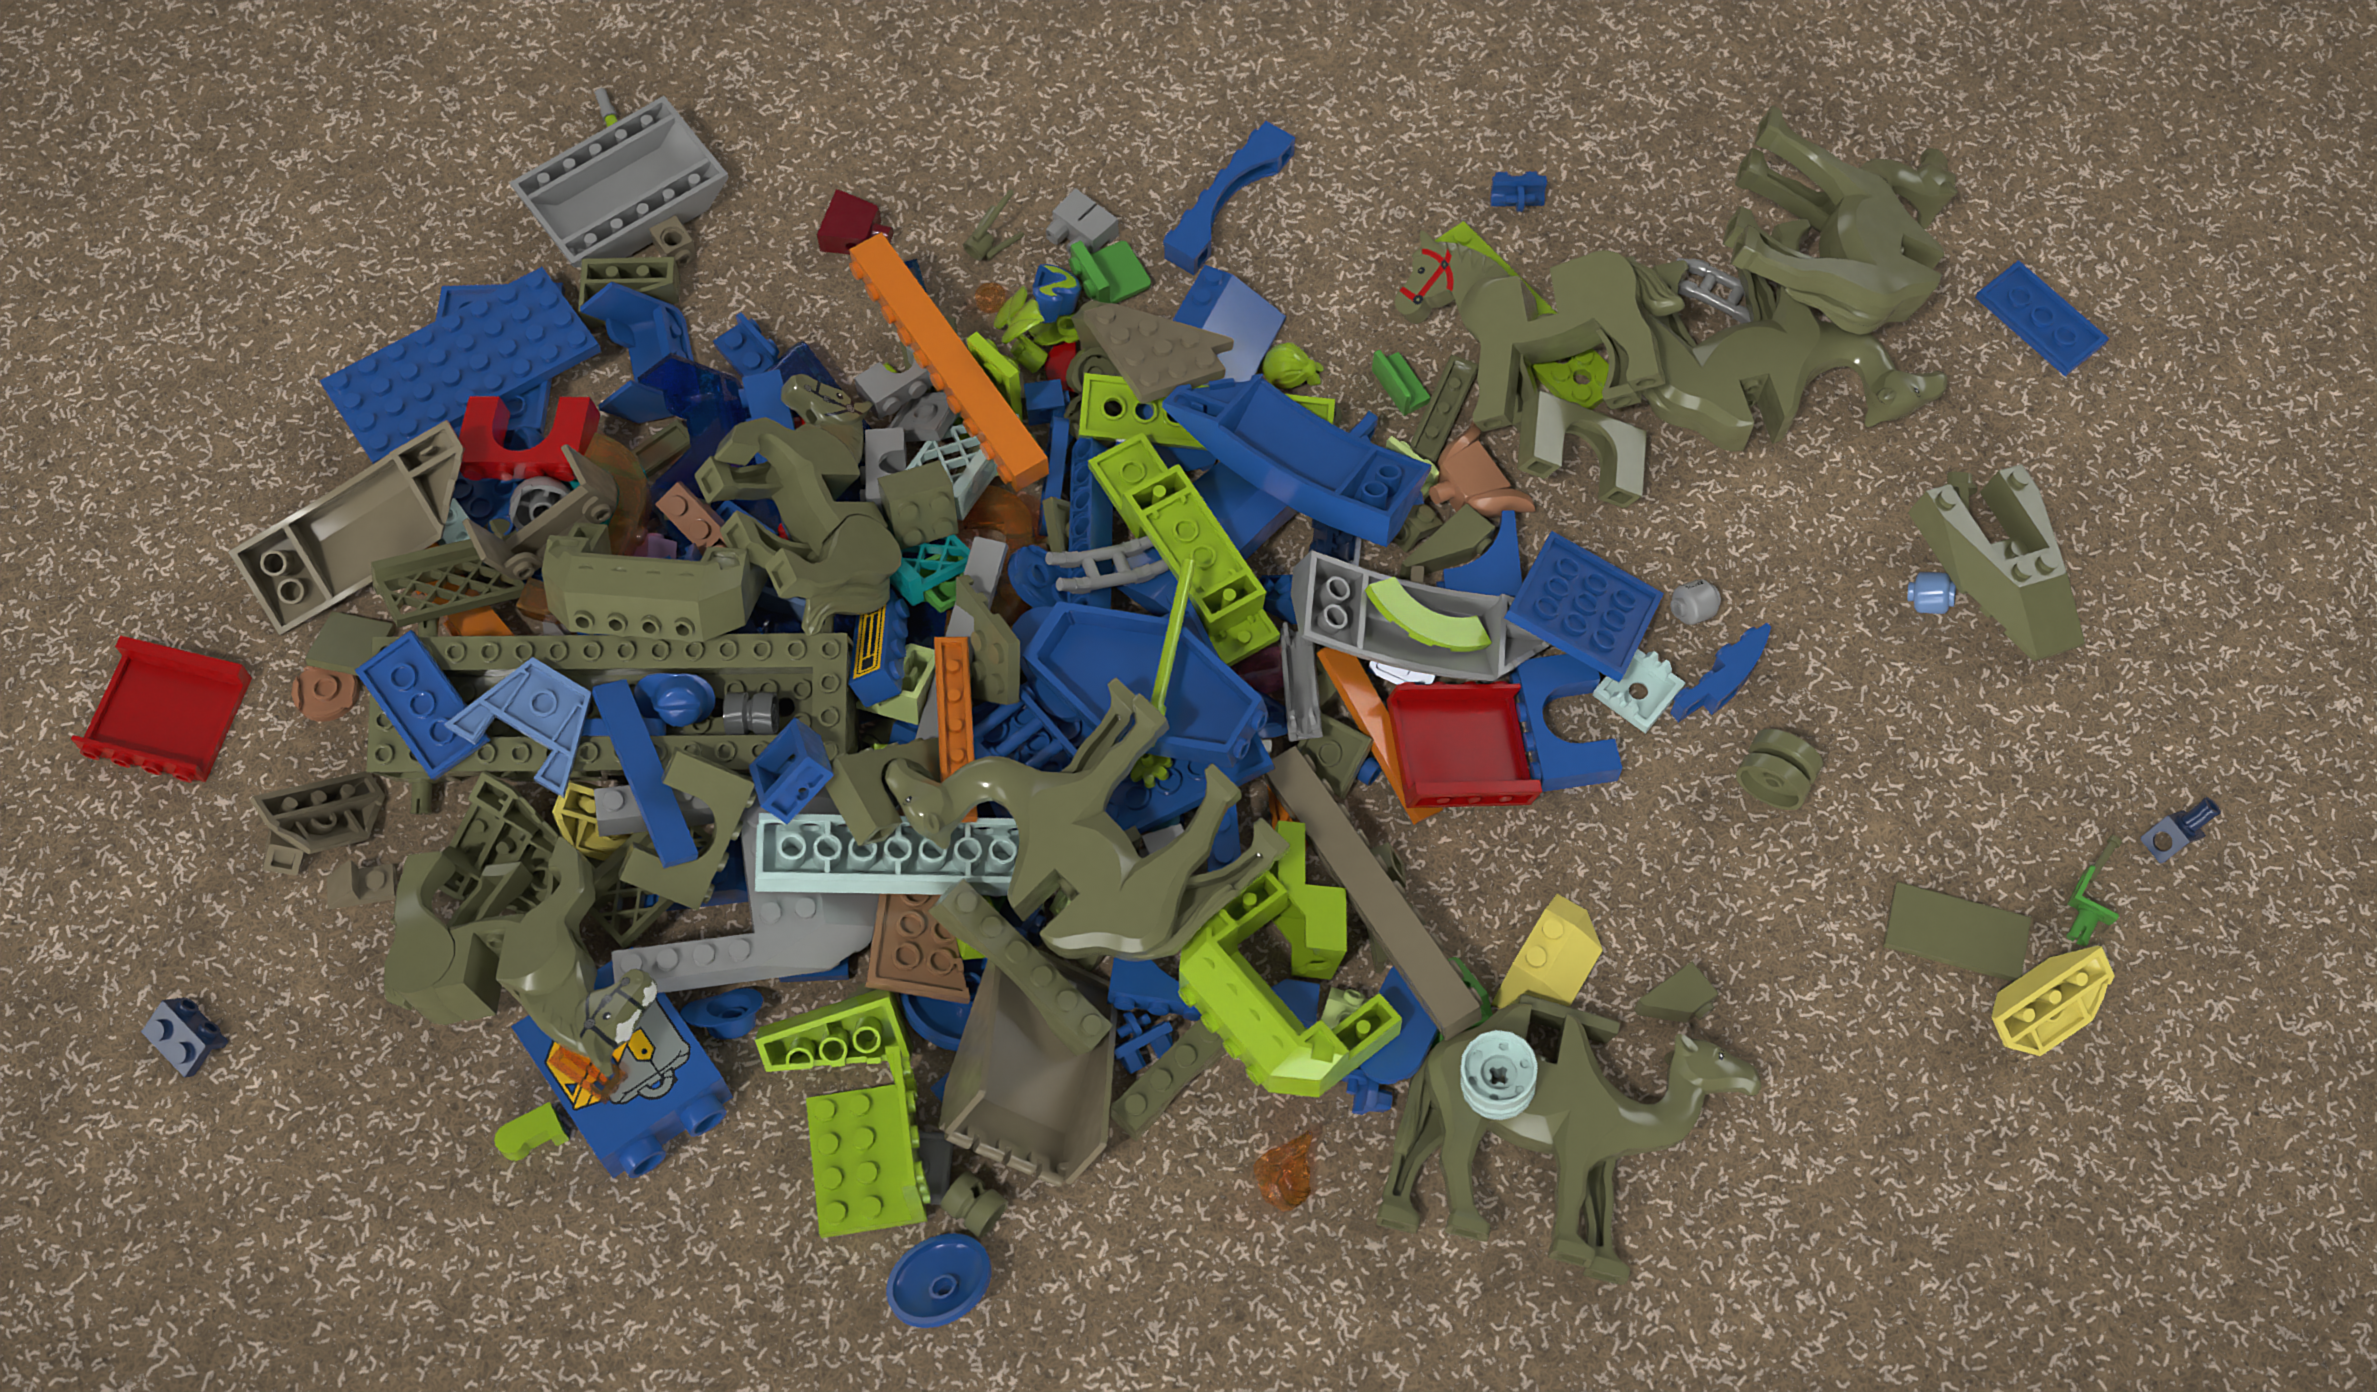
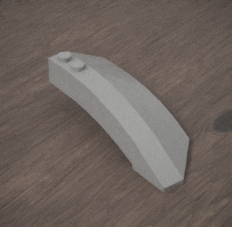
(1339, 615)

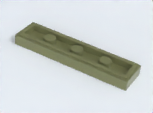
(1443, 408)

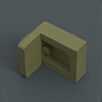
(1418, 524)

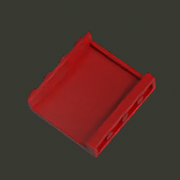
(165, 710)
(1460, 745)

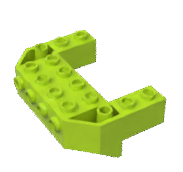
(1255, 1019)

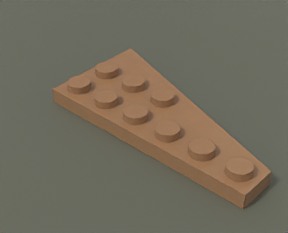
(913, 950)

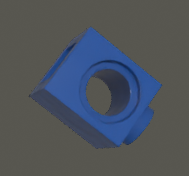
(1045, 400)

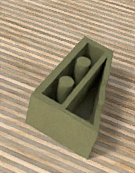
(648, 275)

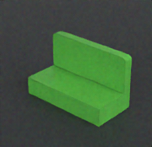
(1399, 382)

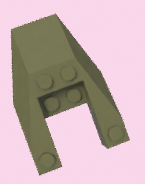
(2014, 579)

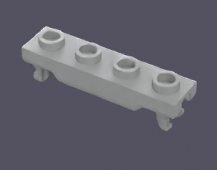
(1300, 686)

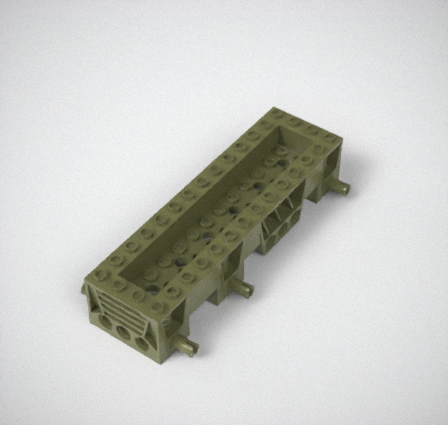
(795, 666)

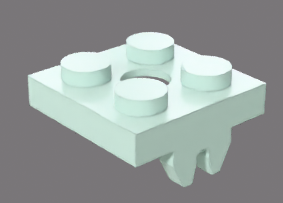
(1658, 680)

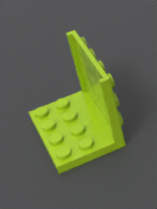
(868, 1155)

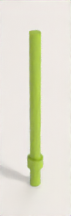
(1172, 635)

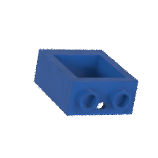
(780, 778)

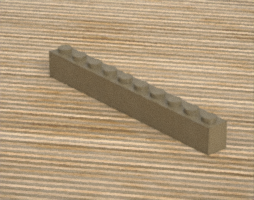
(1373, 895)

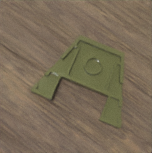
(996, 648)

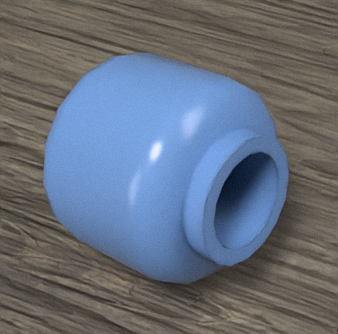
(1932, 592)

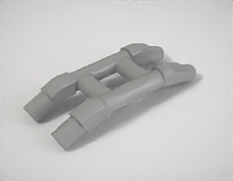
(1703, 292)
(1094, 579)

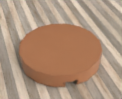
(322, 699)

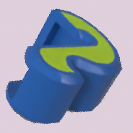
(1055, 292)

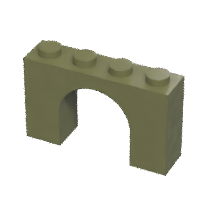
(1616, 444)
(860, 791)
(727, 796)

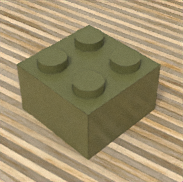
(918, 504)

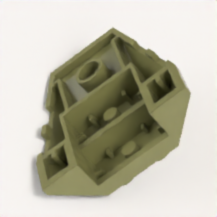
(498, 831)

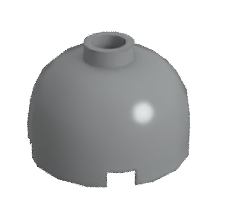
(534, 498)

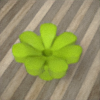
(1150, 767)

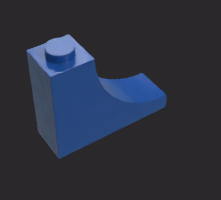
(1493, 572)

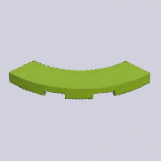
(1425, 625)

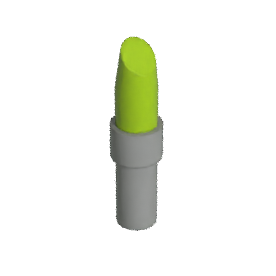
(606, 109)

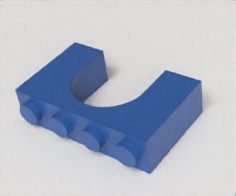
(1555, 761)

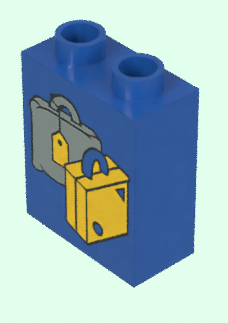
(666, 1089)

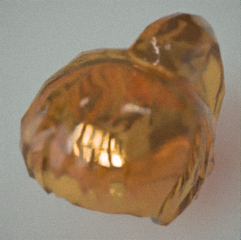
(1285, 1173)

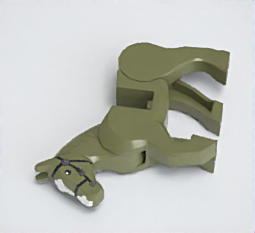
(835, 550)
(536, 955)

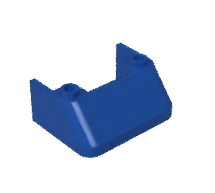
(650, 333)

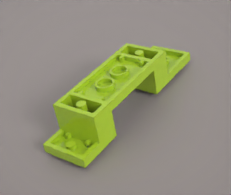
(1182, 527)

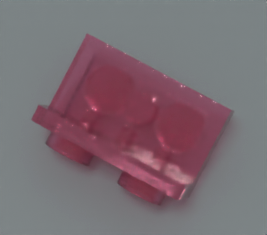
(1262, 670)

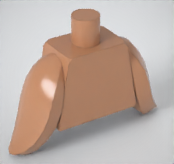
(1473, 478)

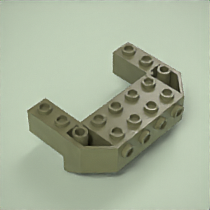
(646, 595)

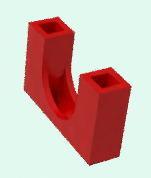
(485, 432)

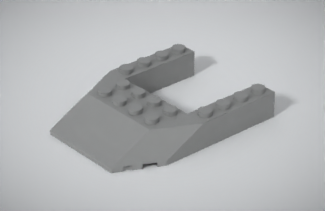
(790, 929)

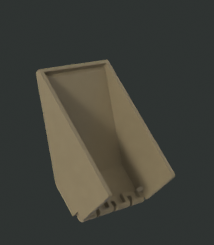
(1022, 1089)

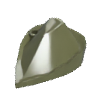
(1087, 362)

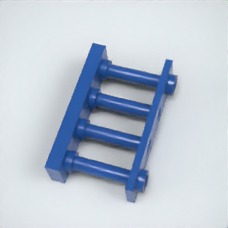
(1039, 721)

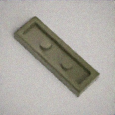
(1553, 1015)

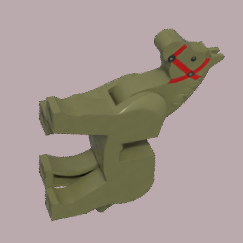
(1596, 302)

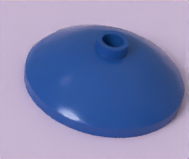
(938, 1280)

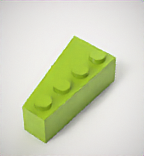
(836, 1034)

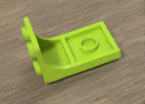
(1001, 371)

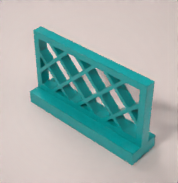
(907, 576)

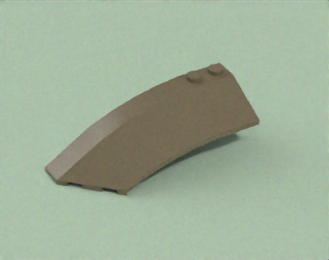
(330, 544)

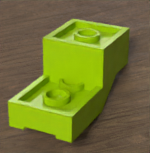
(1314, 913)

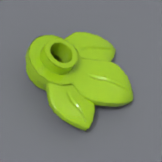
(1055, 332)

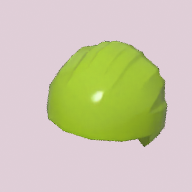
(1289, 366)

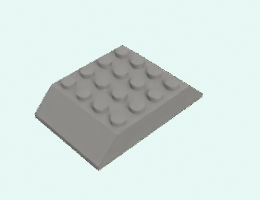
(621, 183)

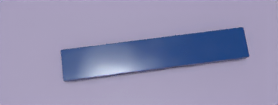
(644, 773)

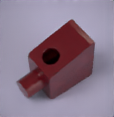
(849, 224)

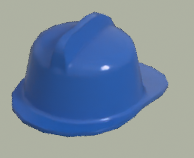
(674, 698)
(725, 1014)

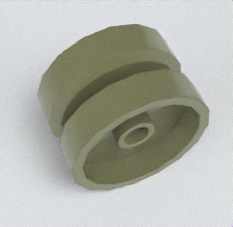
(1779, 769)

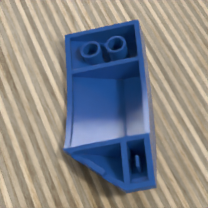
(1232, 309)
(1301, 456)
(1243, 512)

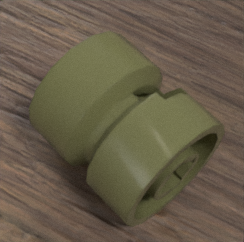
(974, 1204)

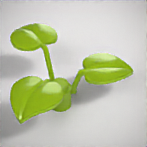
(1019, 320)

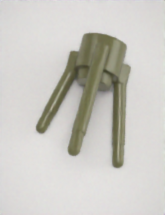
(980, 242)

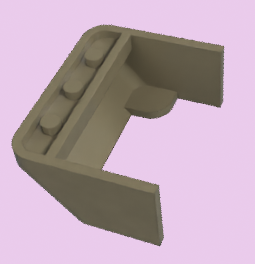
(525, 550)

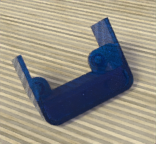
(707, 403)

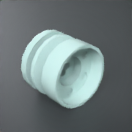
(1498, 1055)

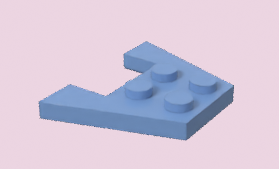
(541, 707)

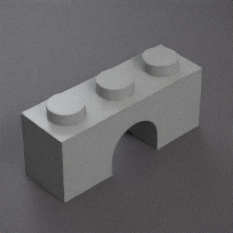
(889, 389)
(883, 455)

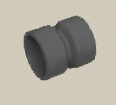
(746, 714)

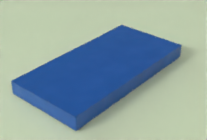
(2042, 318)
(418, 703)

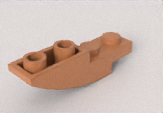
(692, 517)

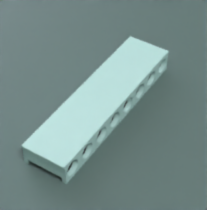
(830, 861)

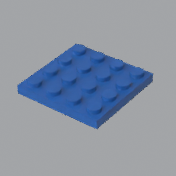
(1584, 606)

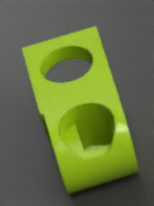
(529, 1131)

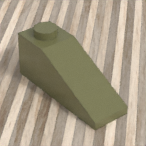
(1452, 544)

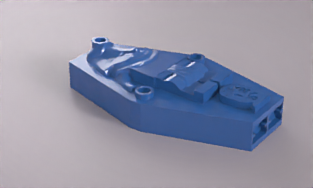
(1206, 702)

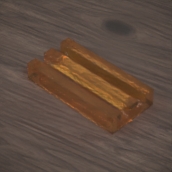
(610, 1085)

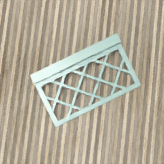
(973, 480)

